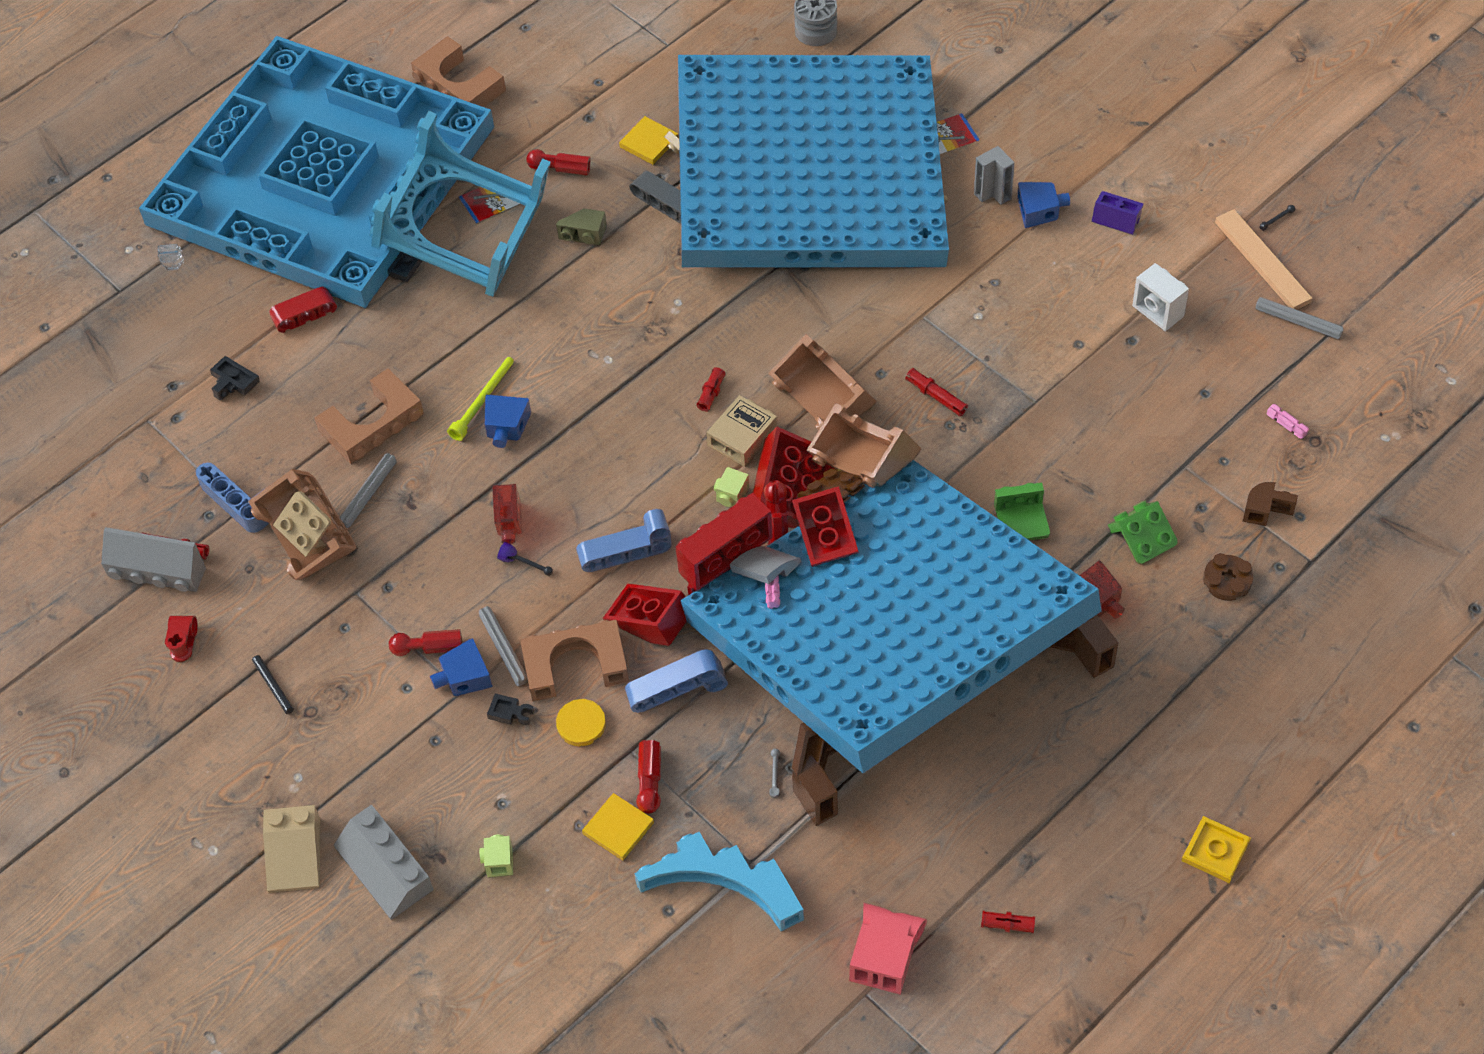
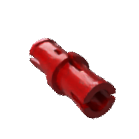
(711, 389)
(1008, 921)

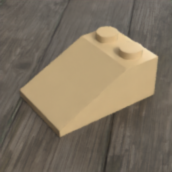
(292, 848)

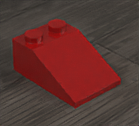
(825, 526)
(649, 613)

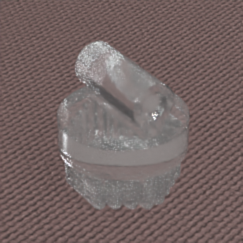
(170, 256)

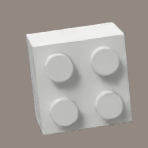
(1160, 296)

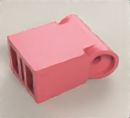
(885, 948)

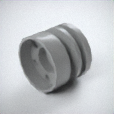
(815, 21)

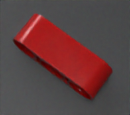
(302, 308)

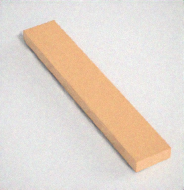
(1263, 260)

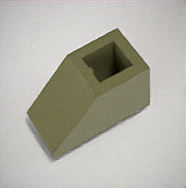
(583, 226)

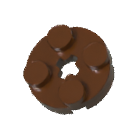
(1232, 565)

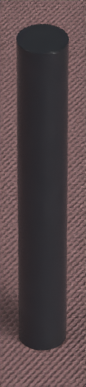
(272, 684)

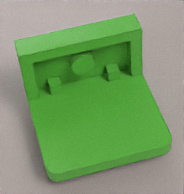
(1023, 510)
(1145, 530)

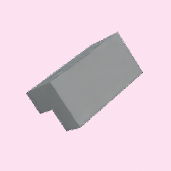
(994, 176)

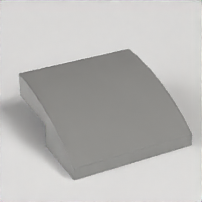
(764, 564)

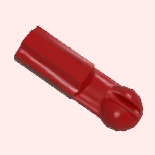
(561, 162)
(775, 497)
(430, 642)
(649, 775)

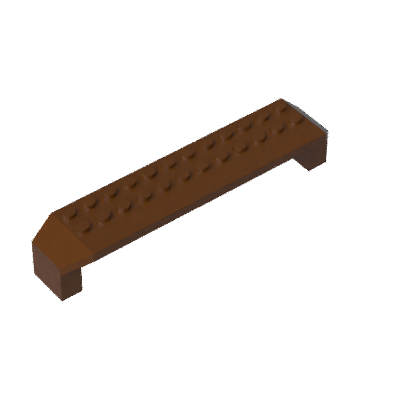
(1090, 642)

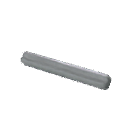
(1299, 318)
(367, 489)
(503, 646)

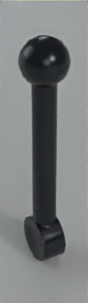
(1264, 225)

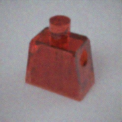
(507, 512)
(1109, 589)

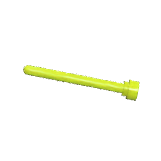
(458, 429)

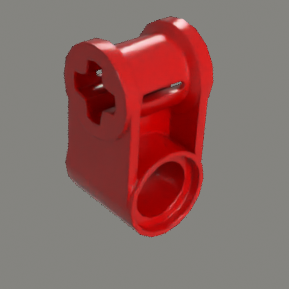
(181, 636)

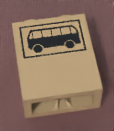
(741, 430)

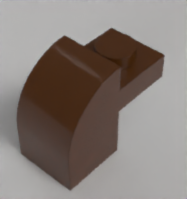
(1265, 499)

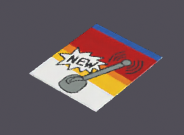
(954, 133)
(485, 203)

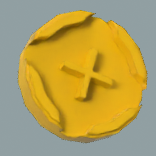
(580, 722)

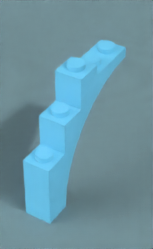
(728, 869)

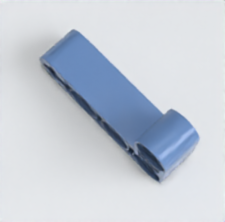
(228, 496)
(627, 545)
(676, 679)

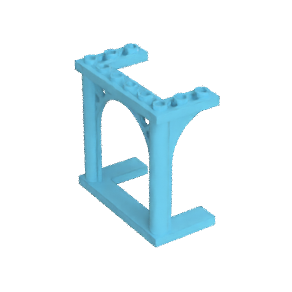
(437, 154)

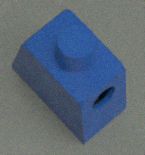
(1040, 202)
(505, 418)
(462, 670)

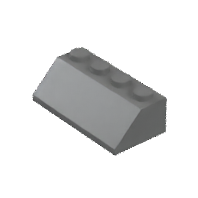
(152, 560)
(382, 863)

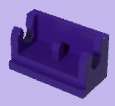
(1117, 212)

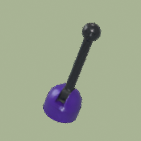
(508, 553)

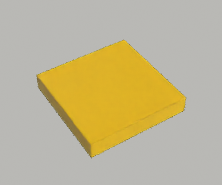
(647, 140)
(618, 826)
(1216, 849)

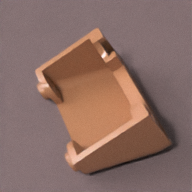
(819, 381)
(862, 447)
(273, 500)

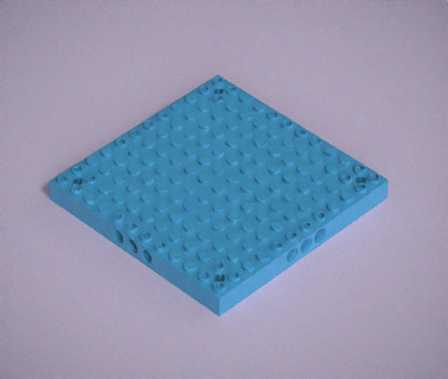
(300, 160)
(809, 162)
(902, 628)

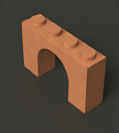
(445, 56)
(356, 440)
(543, 650)

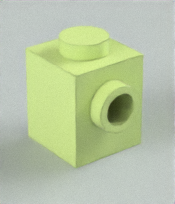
(731, 487)
(497, 856)

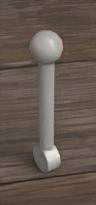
(774, 791)

